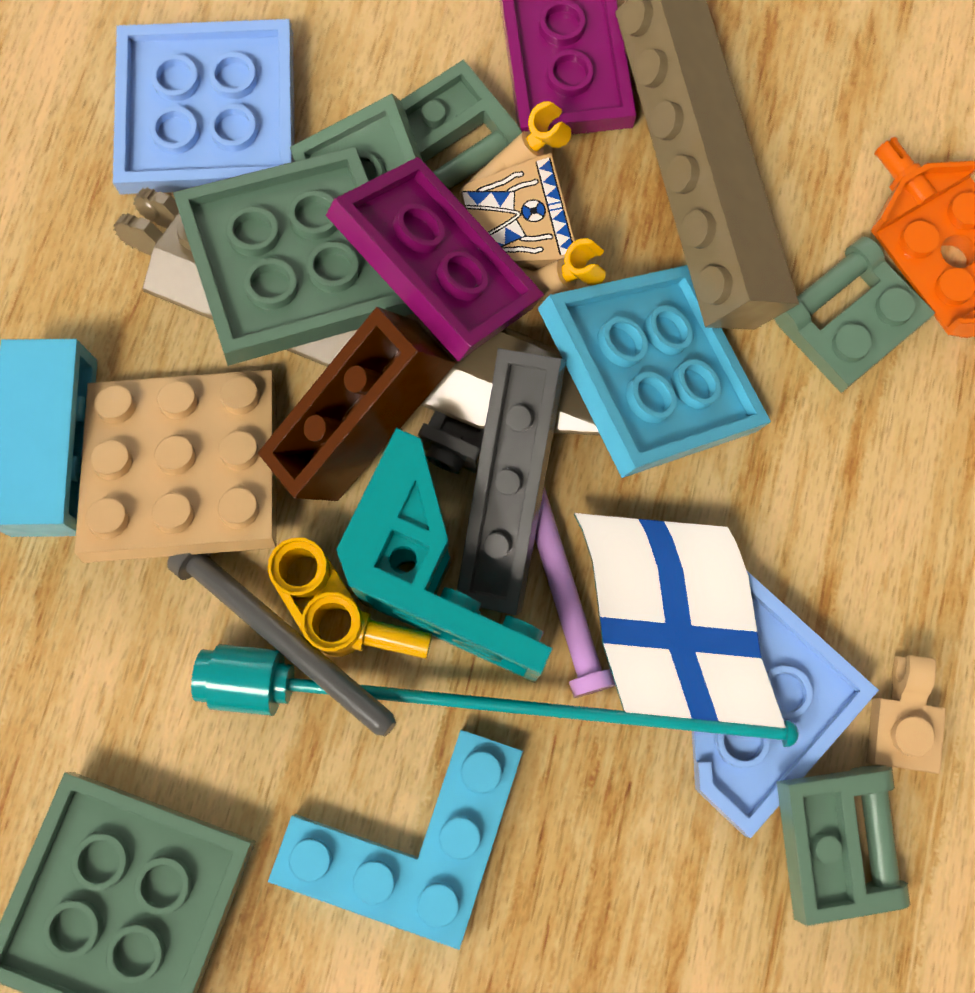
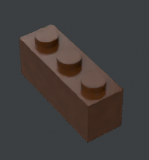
(355, 406)

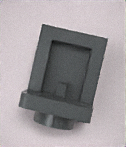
(451, 443)

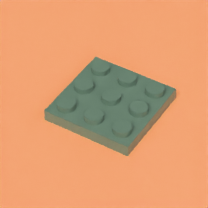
(276, 262)
(118, 896)

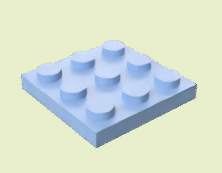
(201, 102)

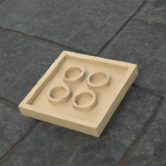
(177, 467)

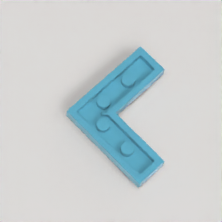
(413, 893)

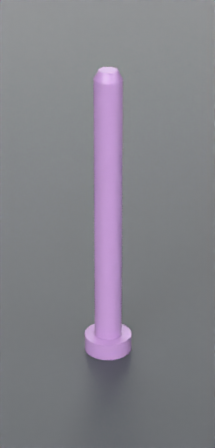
(569, 607)

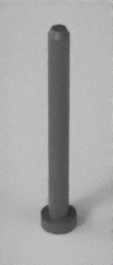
(285, 640)

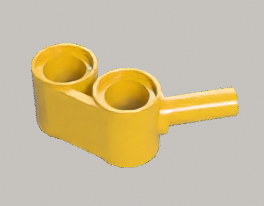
(328, 593)

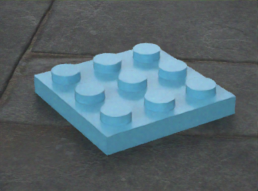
(652, 369)

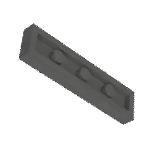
(510, 479)

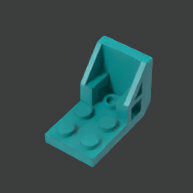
(403, 524)

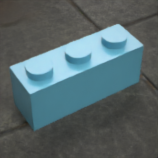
(42, 434)

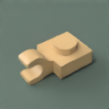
(905, 729)

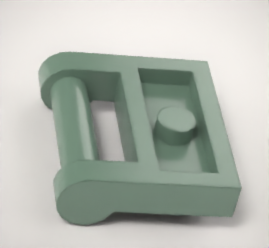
(450, 110)
(867, 327)
(826, 847)

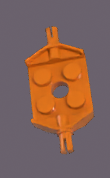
(924, 212)

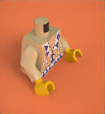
(525, 211)

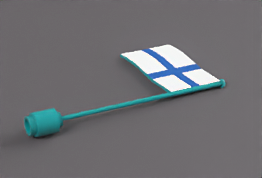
(670, 625)

